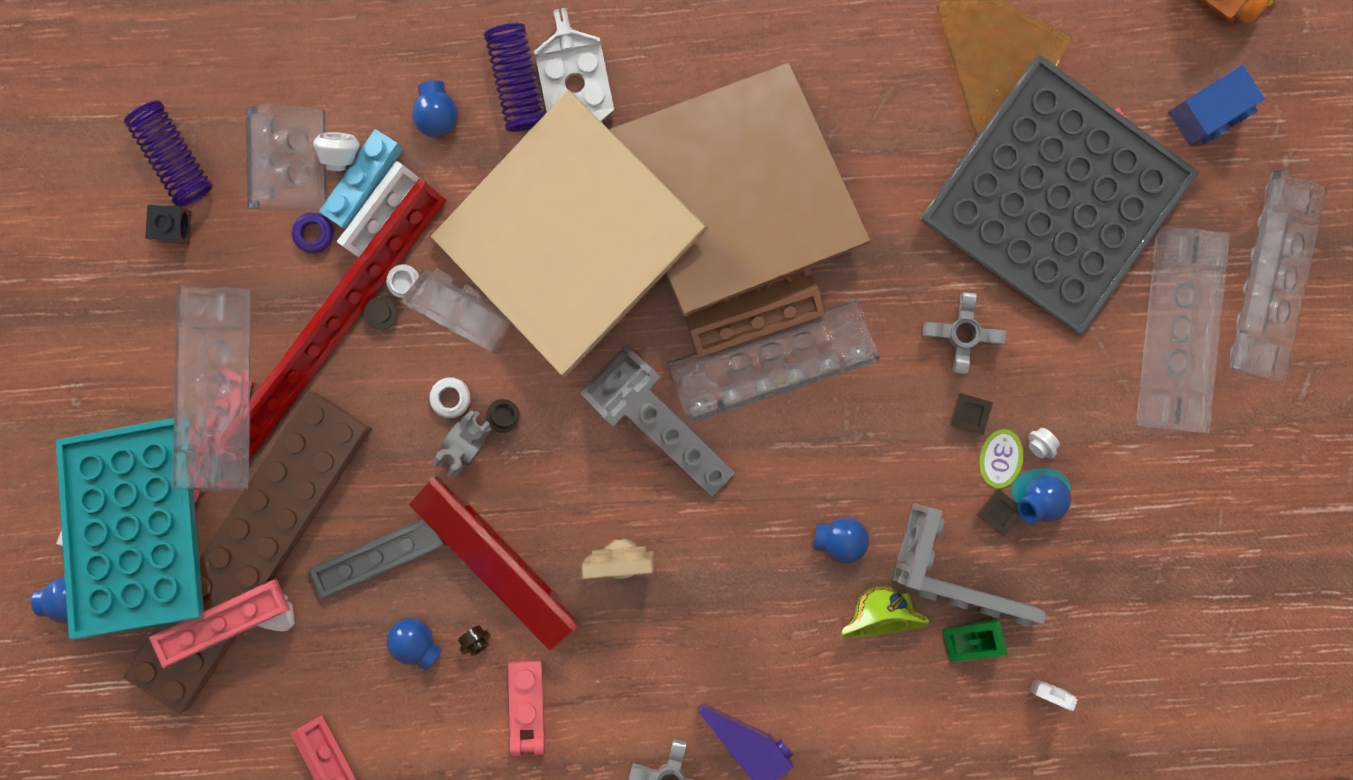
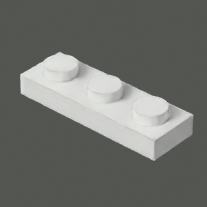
(378, 208)

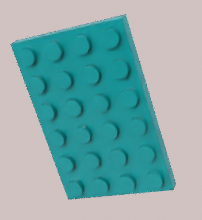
(126, 532)

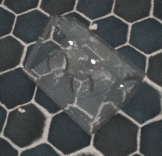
(282, 158)
(458, 309)

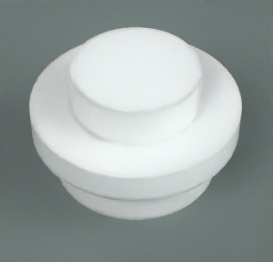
(401, 279)
(1043, 443)

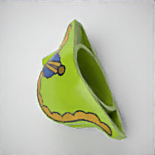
(883, 612)

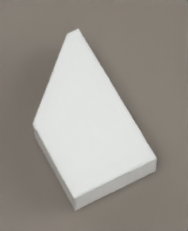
(1053, 694)

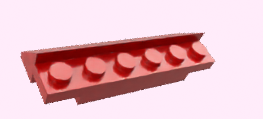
(494, 562)

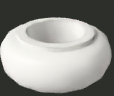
(461, 388)

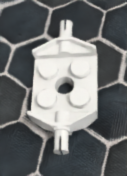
(574, 54)

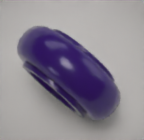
(298, 230)

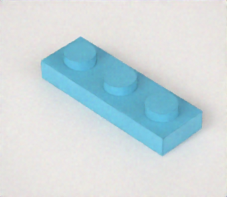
(361, 178)

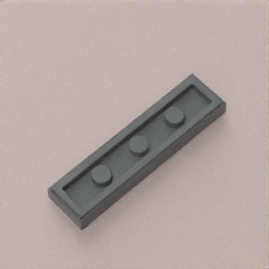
(374, 558)

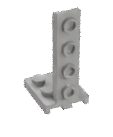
(624, 390)
(917, 557)

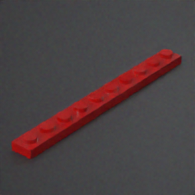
(341, 310)

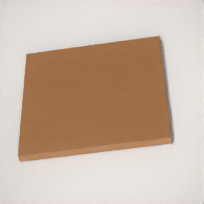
(757, 180)

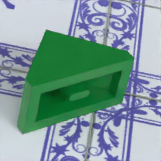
(975, 640)

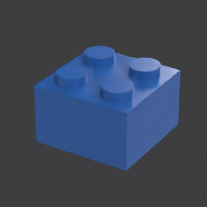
(1223, 102)

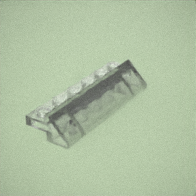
(1277, 277)
(1183, 329)
(774, 363)
(212, 389)

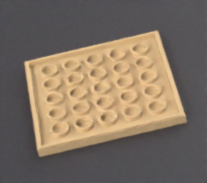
(568, 233)

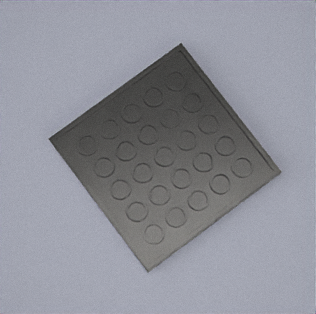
(1058, 195)

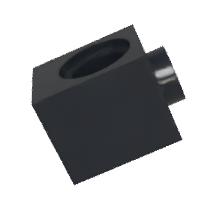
(168, 224)

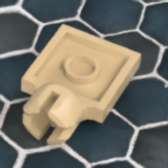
(618, 560)

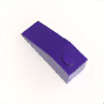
(752, 748)

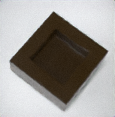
(971, 413)
(999, 512)

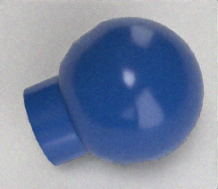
(434, 110)
(1044, 500)
(842, 539)
(51, 601)
(412, 643)

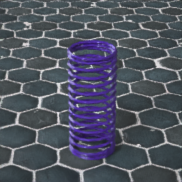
(506, 39)
(156, 109)

